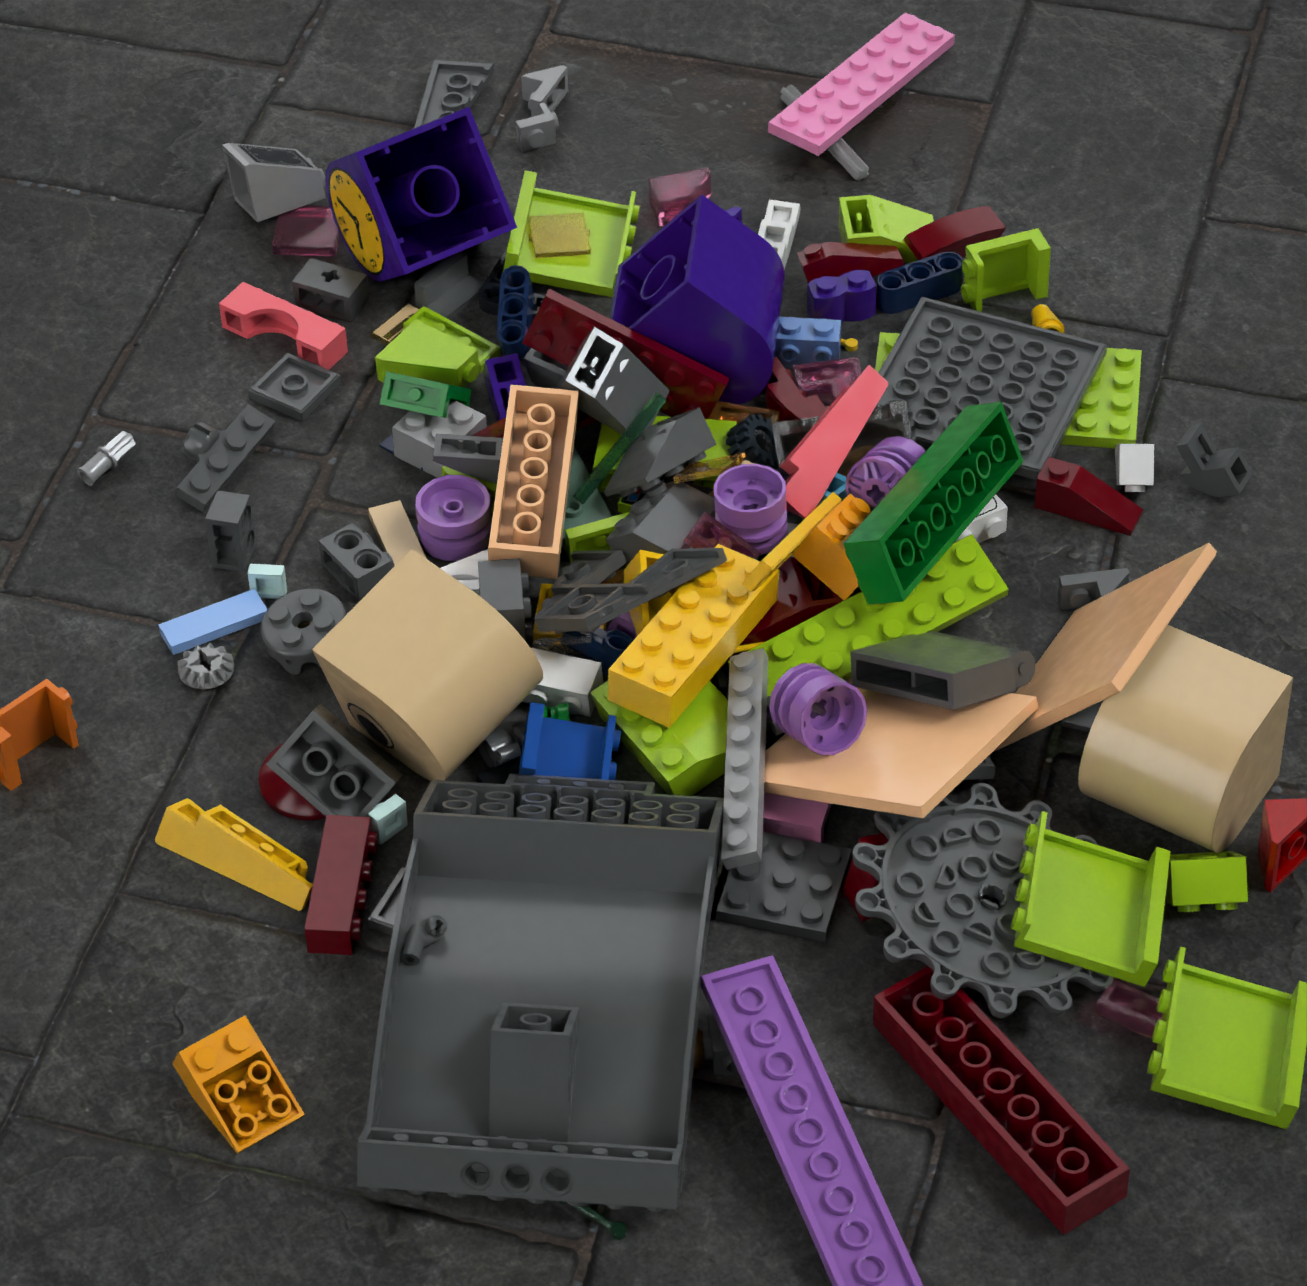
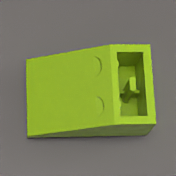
(879, 222)

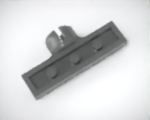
(220, 454)

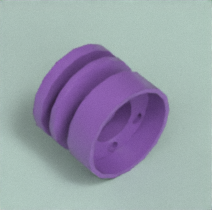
(882, 469)
(752, 505)
(818, 709)

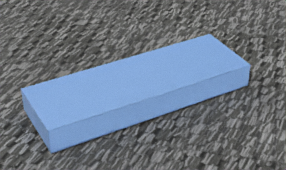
(213, 621)

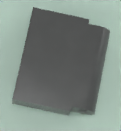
(941, 669)

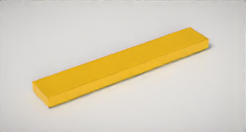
(789, 544)

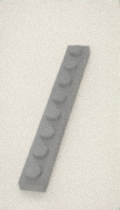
(745, 759)

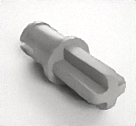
(106, 458)

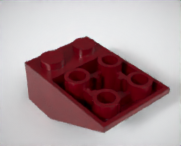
(798, 599)

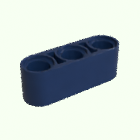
(928, 278)
(511, 301)

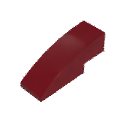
(955, 232)

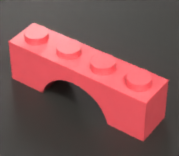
(255, 312)

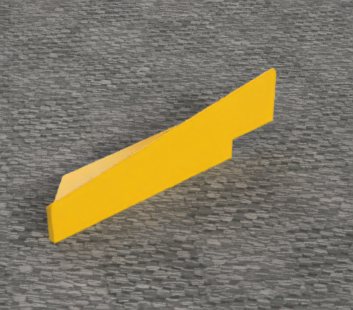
(236, 851)

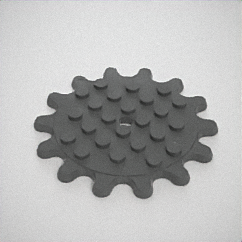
(933, 895)

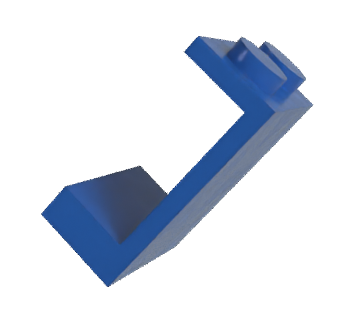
(567, 747)

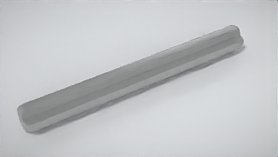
(840, 149)

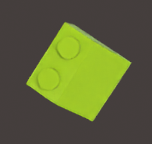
(1207, 880)

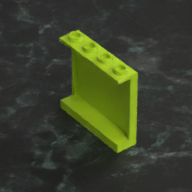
(608, 239)
(1090, 904)
(1229, 1043)

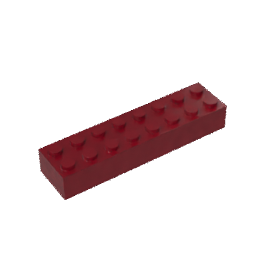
(1002, 1101)

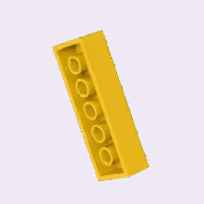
(690, 640)

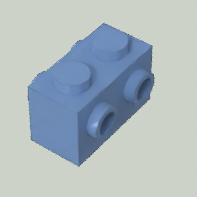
(807, 340)

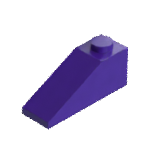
(498, 376)

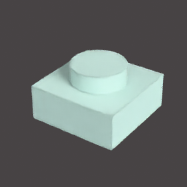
(268, 580)
(388, 818)

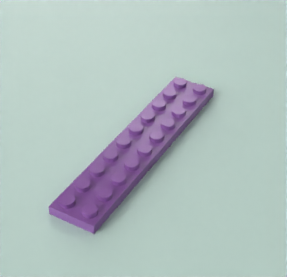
(807, 1127)

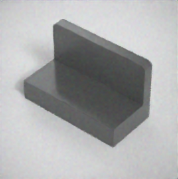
(447, 287)

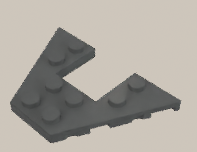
(585, 604)

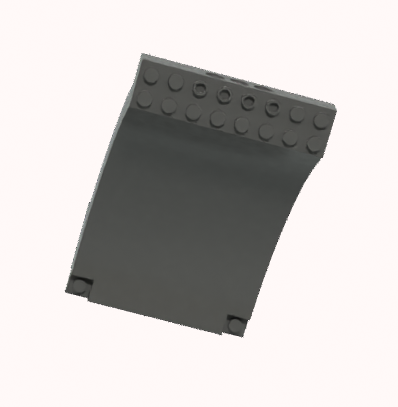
(562, 1004)

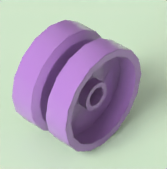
(453, 517)

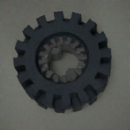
(754, 439)

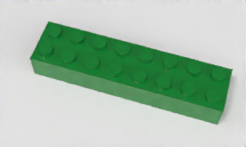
(933, 503)

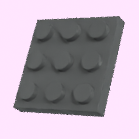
(788, 890)

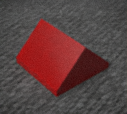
(1282, 839)

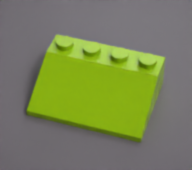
(681, 756)

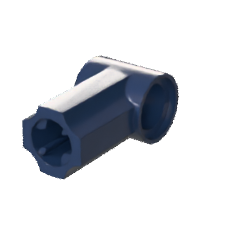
(605, 646)

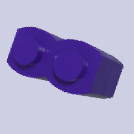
(842, 297)

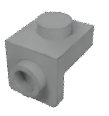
(537, 130)

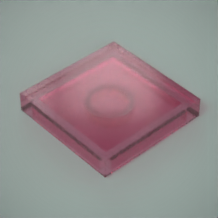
(306, 232)

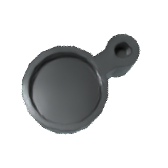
(502, 746)

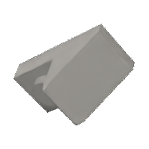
(545, 86)

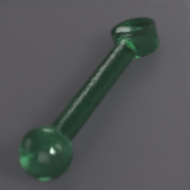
(617, 1229)

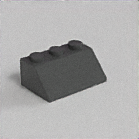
(660, 520)
(333, 766)

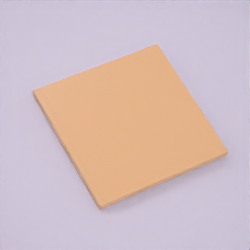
(1107, 642)
(904, 756)

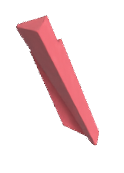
(828, 442)

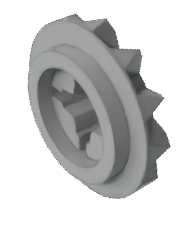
(197, 675)

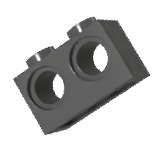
(230, 531)
(354, 560)

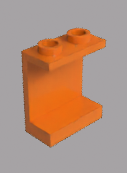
(30, 722)

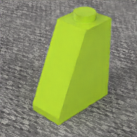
(429, 355)

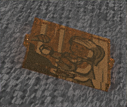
(708, 468)

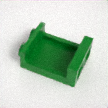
(421, 394)

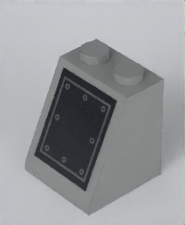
(272, 179)

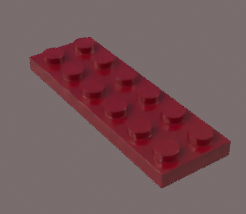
(565, 323)

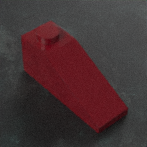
(839, 258)
(1081, 496)

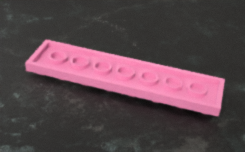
(861, 84)

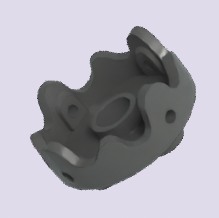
(294, 645)

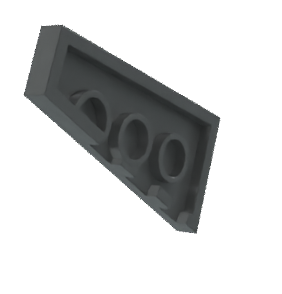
(452, 88)

